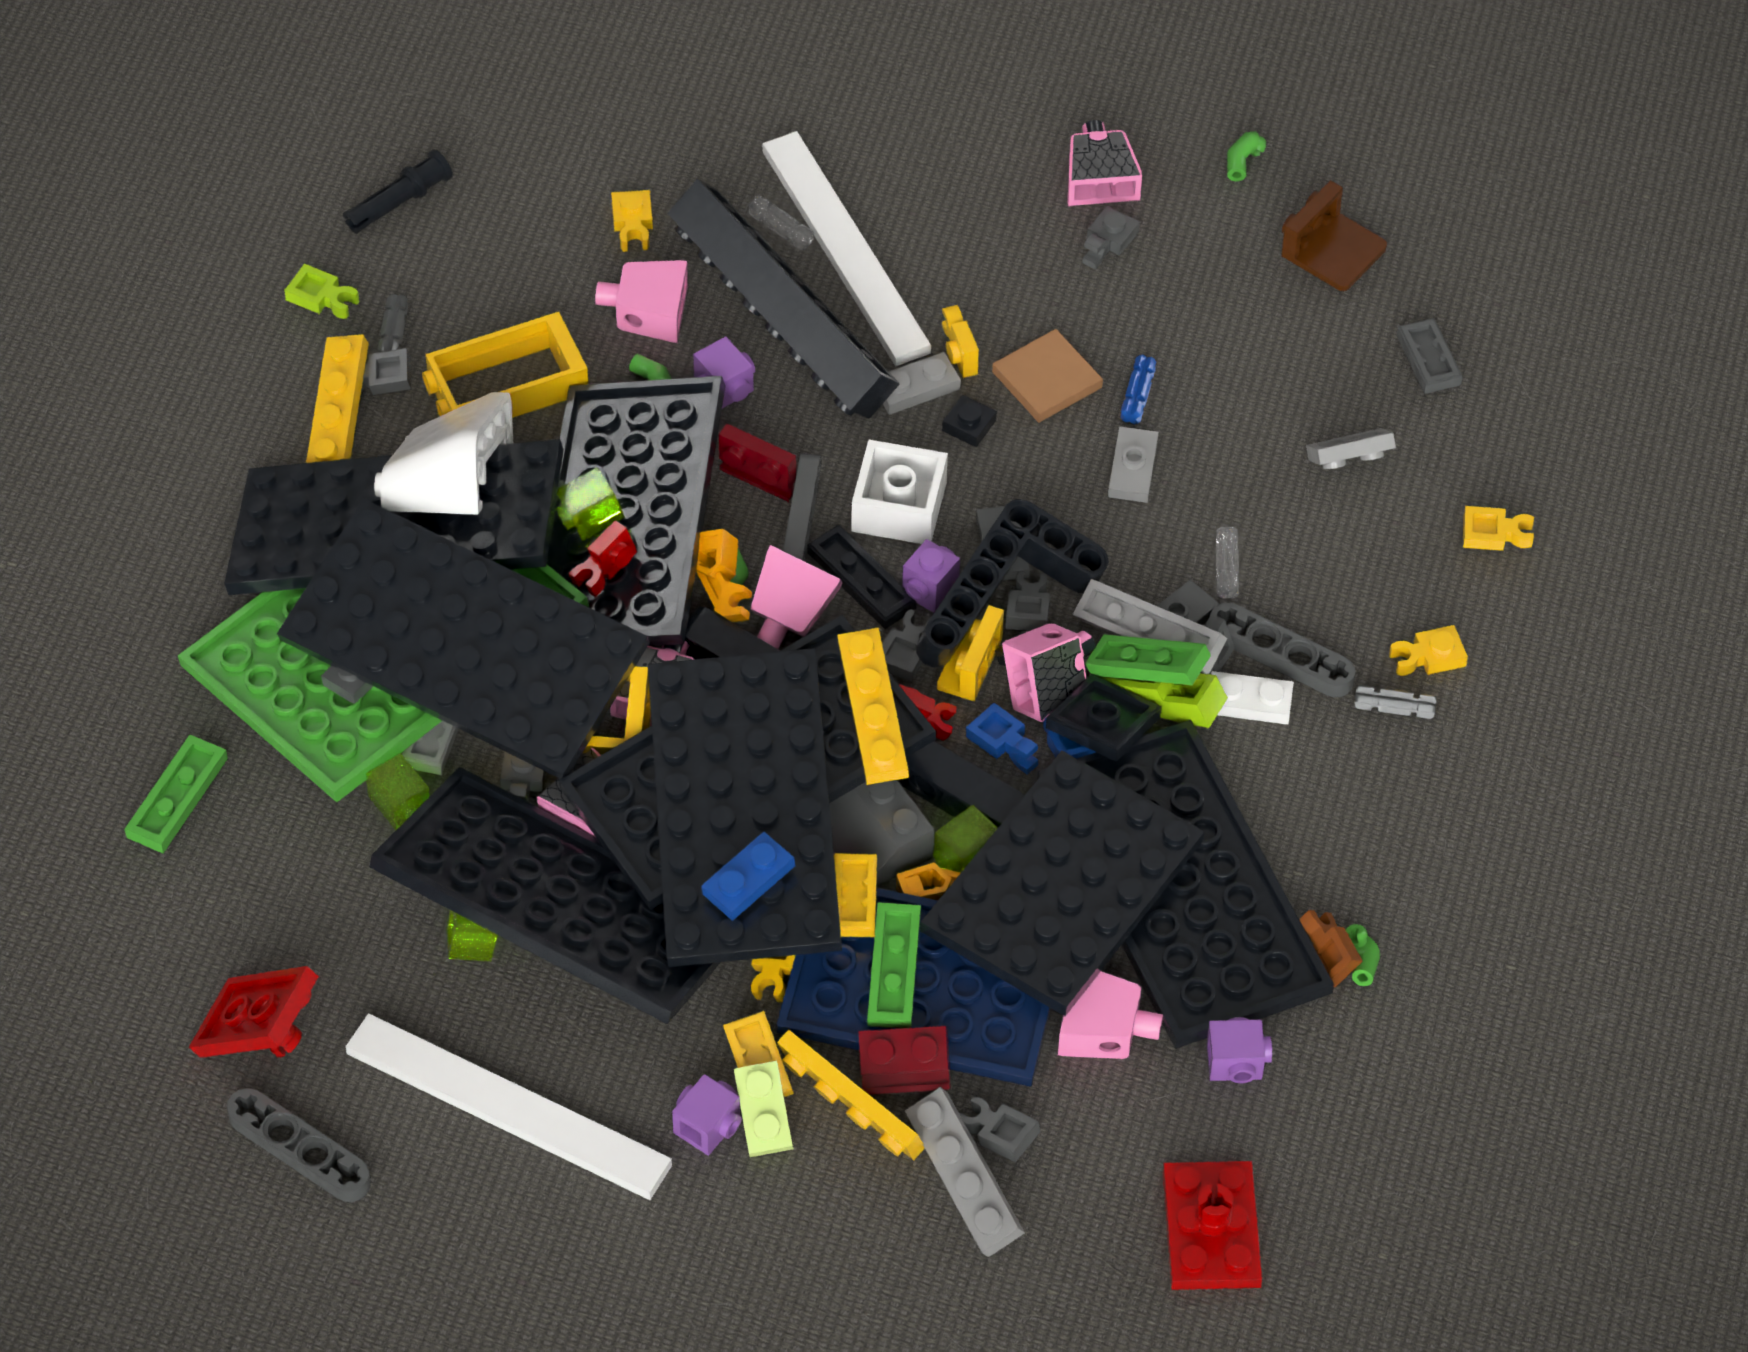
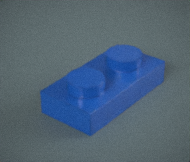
(748, 875)

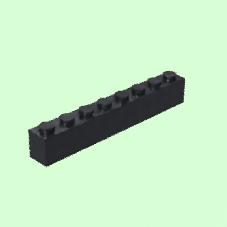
(783, 300)

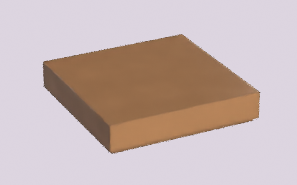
(1047, 375)

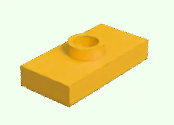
(856, 893)
(754, 1044)

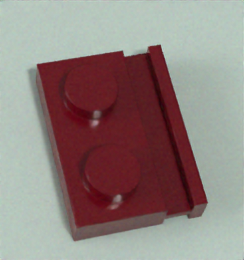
(757, 462)
(904, 1060)

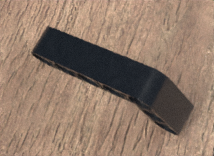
(990, 569)

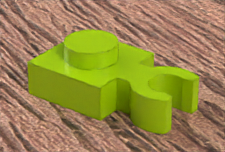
(317, 289)

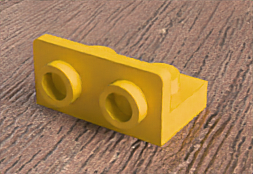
(974, 656)

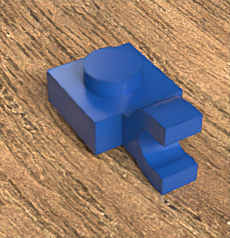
(1001, 732)

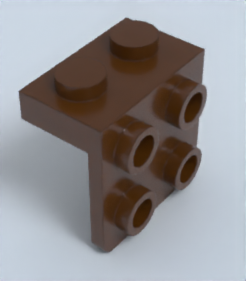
(1329, 242)

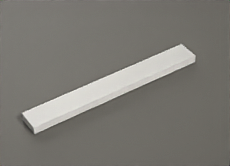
(846, 249)
(509, 1106)

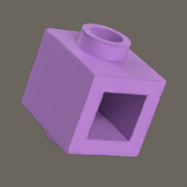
(726, 361)
(930, 574)
(1237, 1050)
(707, 1114)

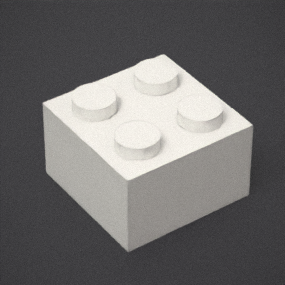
(899, 492)

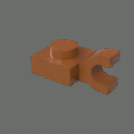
(1331, 945)

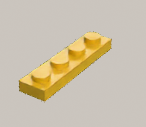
(338, 398)
(873, 706)
(862, 1107)

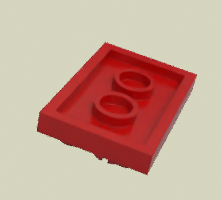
(256, 1013)
(1212, 1225)

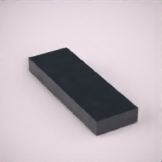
(861, 576)

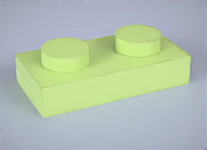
(763, 1109)

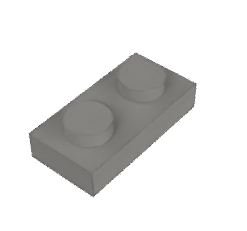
(922, 382)
(1367, 445)

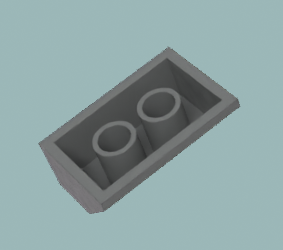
(884, 823)

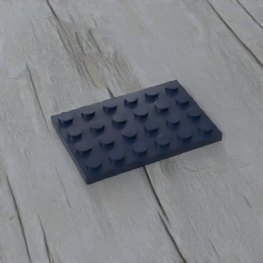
(989, 1022)

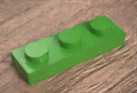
(1148, 659)
(176, 794)
(894, 965)

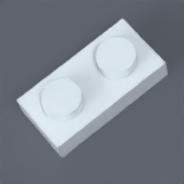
(1256, 697)

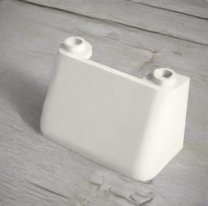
(446, 459)

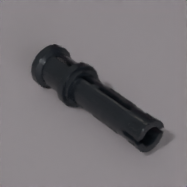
(411, 183)

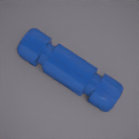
(1138, 389)

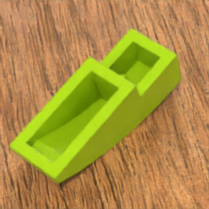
(1179, 701)

